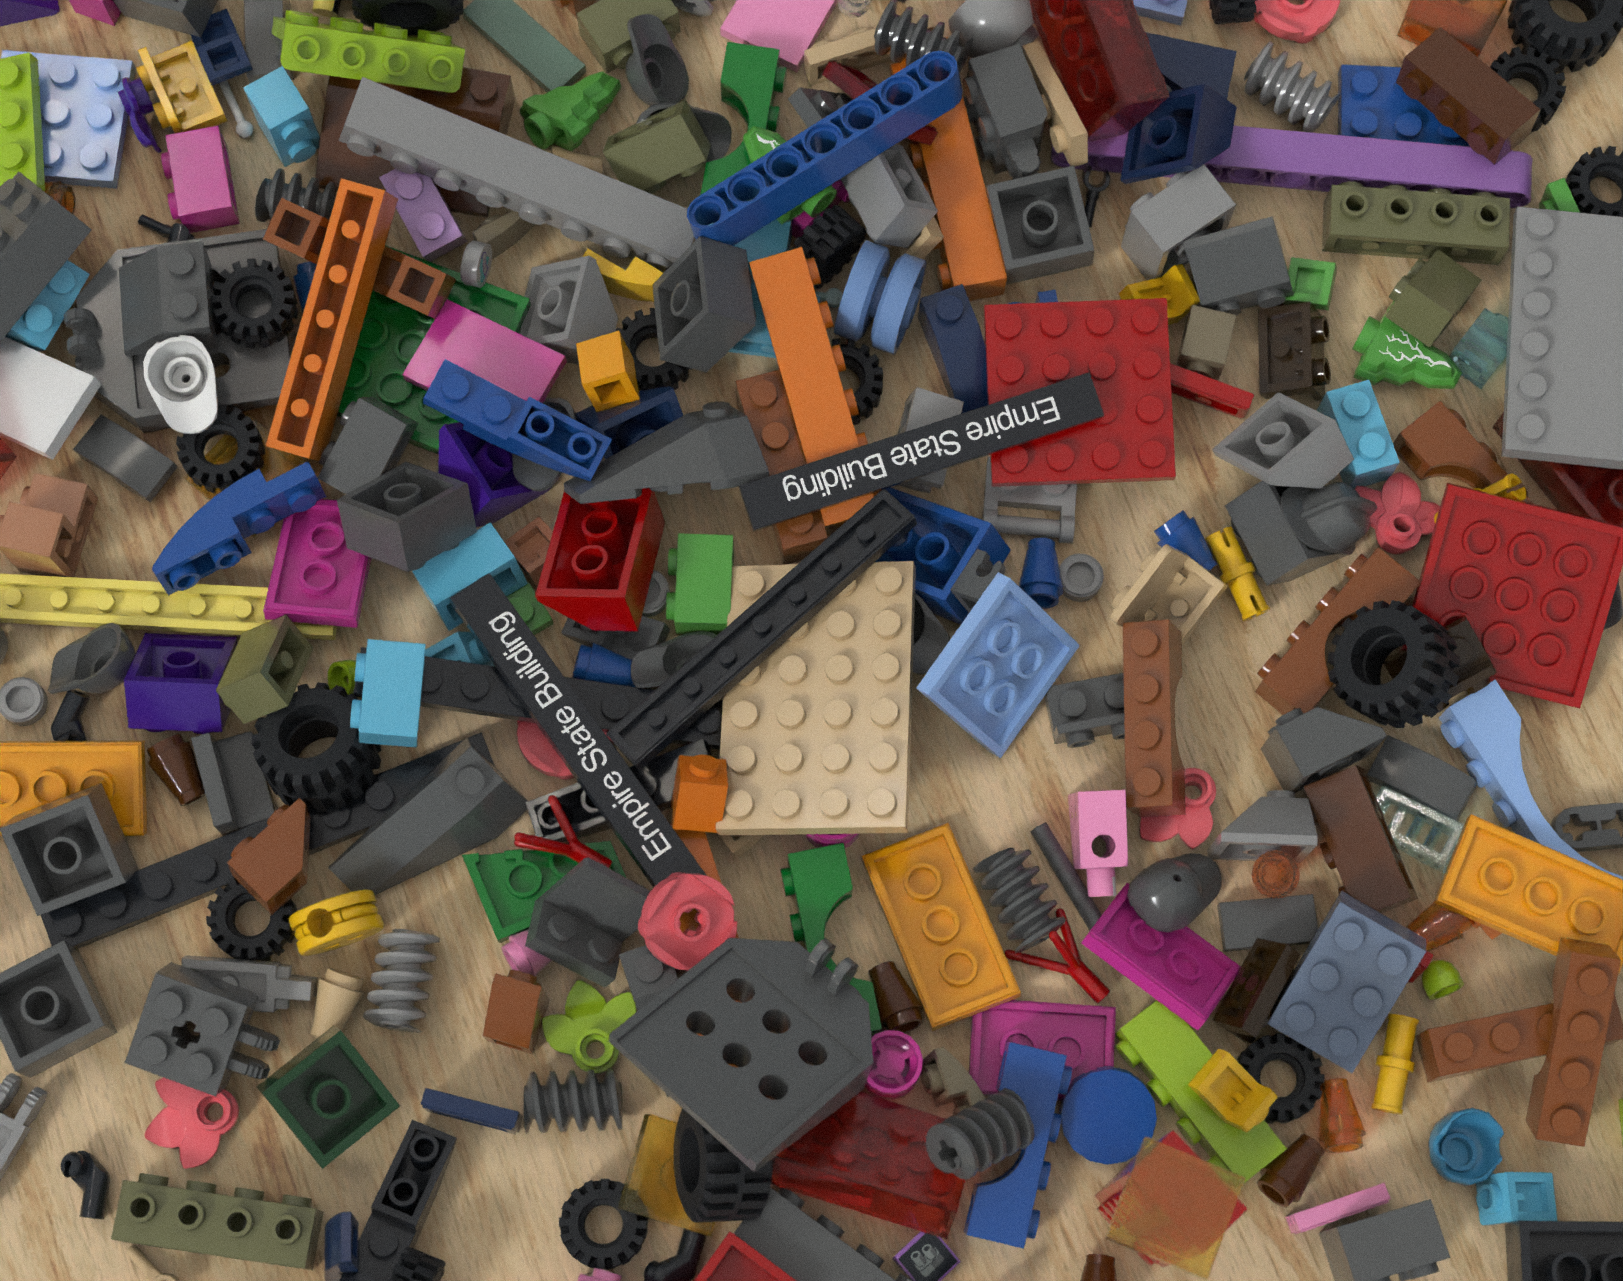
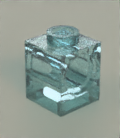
(1482, 348)

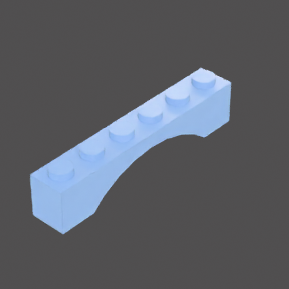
(1489, 738)

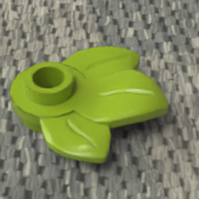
(588, 1021)

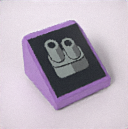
(926, 1258)

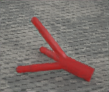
(574, 849)
(1075, 966)

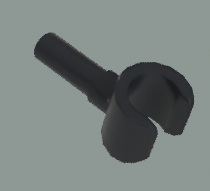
(1093, 192)
(174, 233)

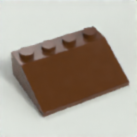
(482, 98)

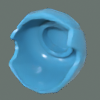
(1466, 1146)

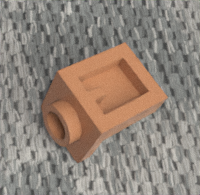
(530, 547)

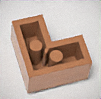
(48, 526)

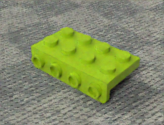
(378, 55)

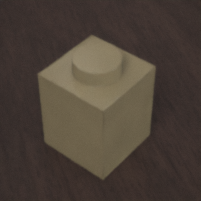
(1206, 341)

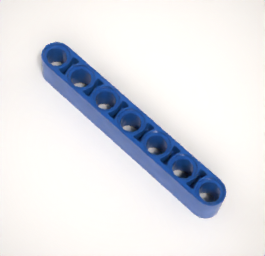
(847, 136)

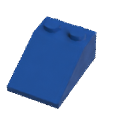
(941, 549)

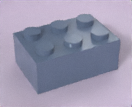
(1347, 981)

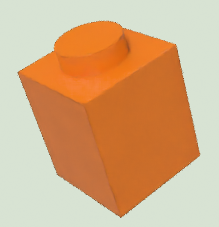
(699, 793)

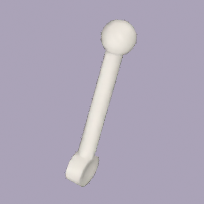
(243, 128)

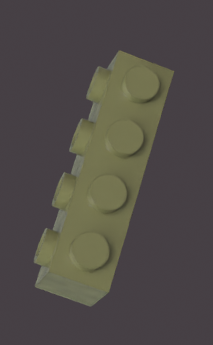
(1415, 223)
(217, 1223)

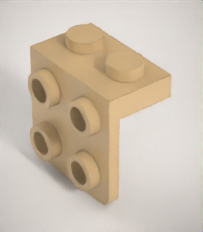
(1170, 589)

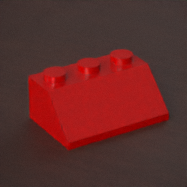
(602, 561)

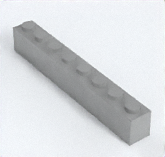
(515, 176)

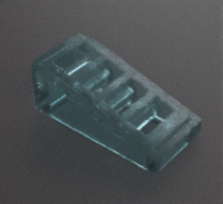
(1422, 814)

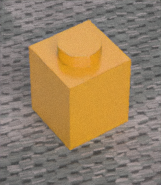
(607, 371)

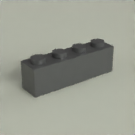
(808, 1247)

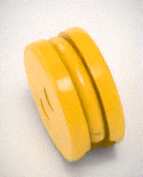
(336, 922)

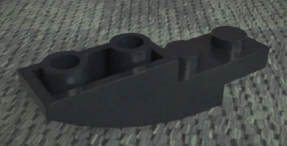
(584, 817)
(403, 1201)

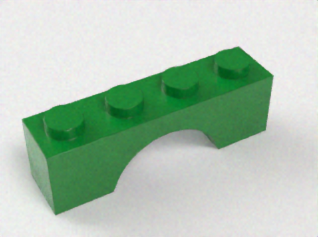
(749, 86)
(820, 885)

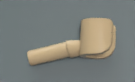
(151, 1272)

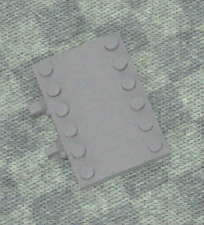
(1565, 339)

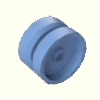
(874, 295)

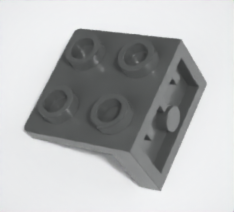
(587, 920)

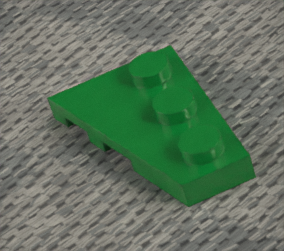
(517, 878)

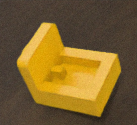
(1173, 285)
(1232, 1092)

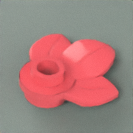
(1402, 509)
(1192, 827)
(186, 1122)

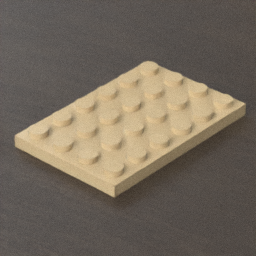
(826, 718)

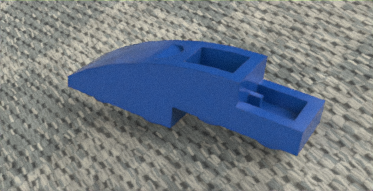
(516, 424)
(218, 530)

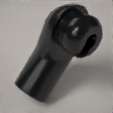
(67, 722)
(91, 1178)
(682, 1265)

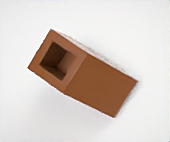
(276, 860)
(515, 1011)

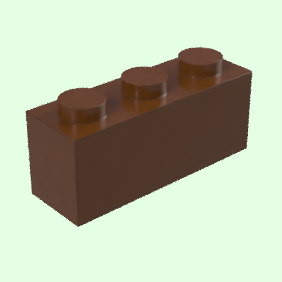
(1467, 96)
(1359, 840)

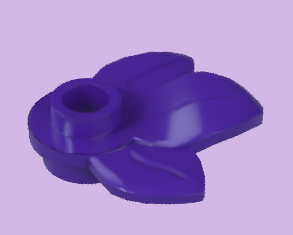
(137, 105)

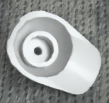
(188, 405)

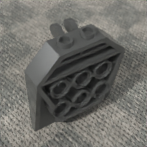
(98, 343)
(779, 991)

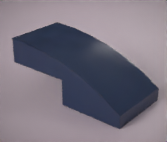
(221, 49)
(341, 1246)

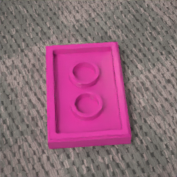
(486, 351)
(315, 572)
(1170, 966)
(1073, 1030)

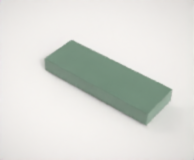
(525, 42)

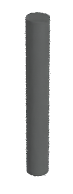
(1066, 874)

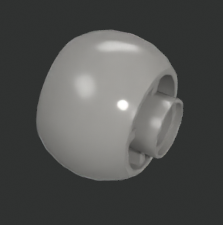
(993, 24)

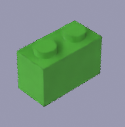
(702, 582)

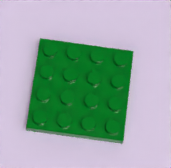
(392, 337)

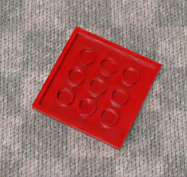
(1129, 364)
(1527, 583)

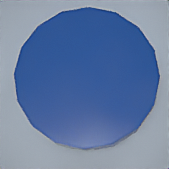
(1107, 1115)

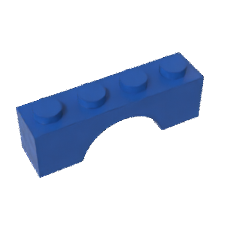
(1003, 1206)

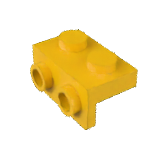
(182, 88)

